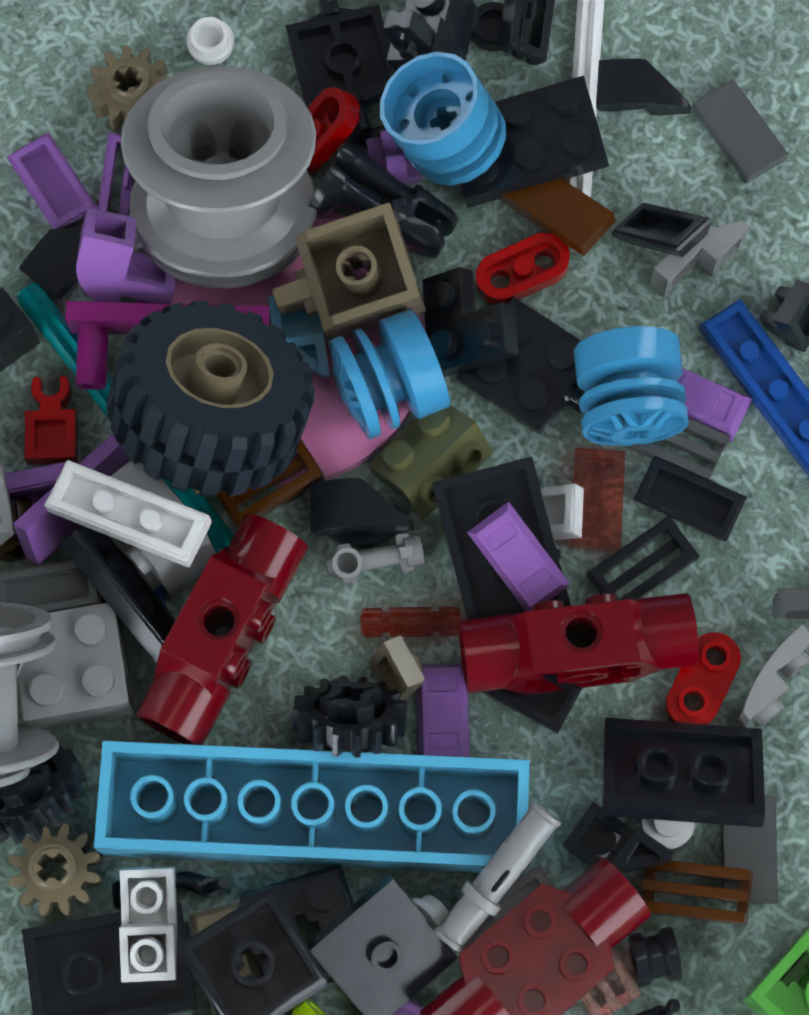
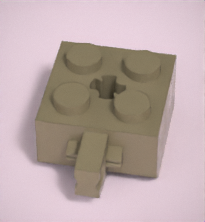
(328, 276)

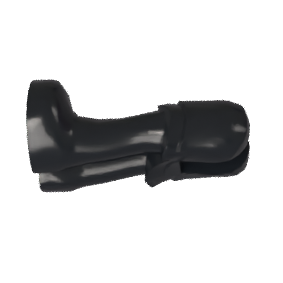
(420, 214)

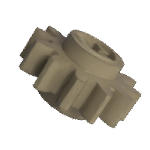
(121, 75)
(53, 891)

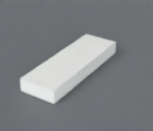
(128, 513)

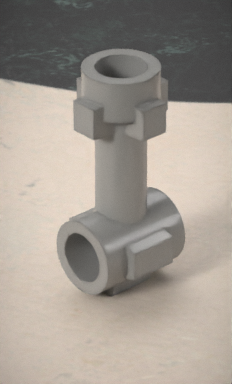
(348, 562)

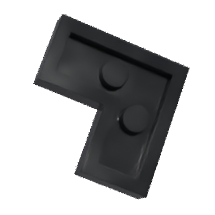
(459, 332)

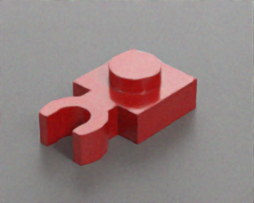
(51, 430)

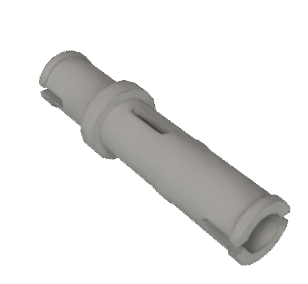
(497, 877)

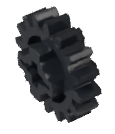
(349, 716)
(41, 797)

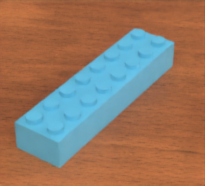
(306, 806)

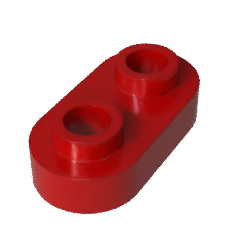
(334, 118)
(520, 269)
(704, 680)

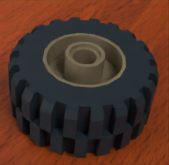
(209, 398)

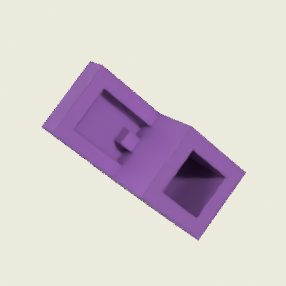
(111, 268)

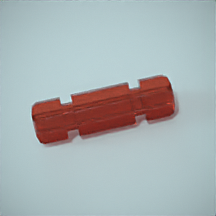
(410, 621)

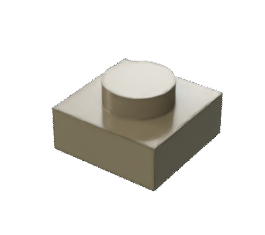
(398, 667)

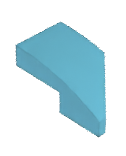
(307, 335)

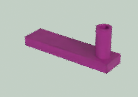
(98, 319)

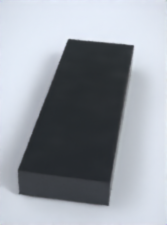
(120, 586)

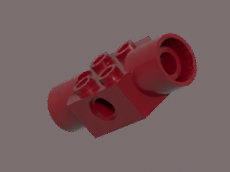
(232, 591)
(621, 637)
(546, 948)

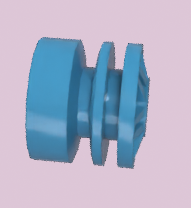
(443, 118)
(389, 373)
(631, 386)

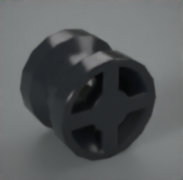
(655, 957)

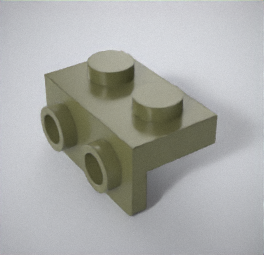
(428, 452)

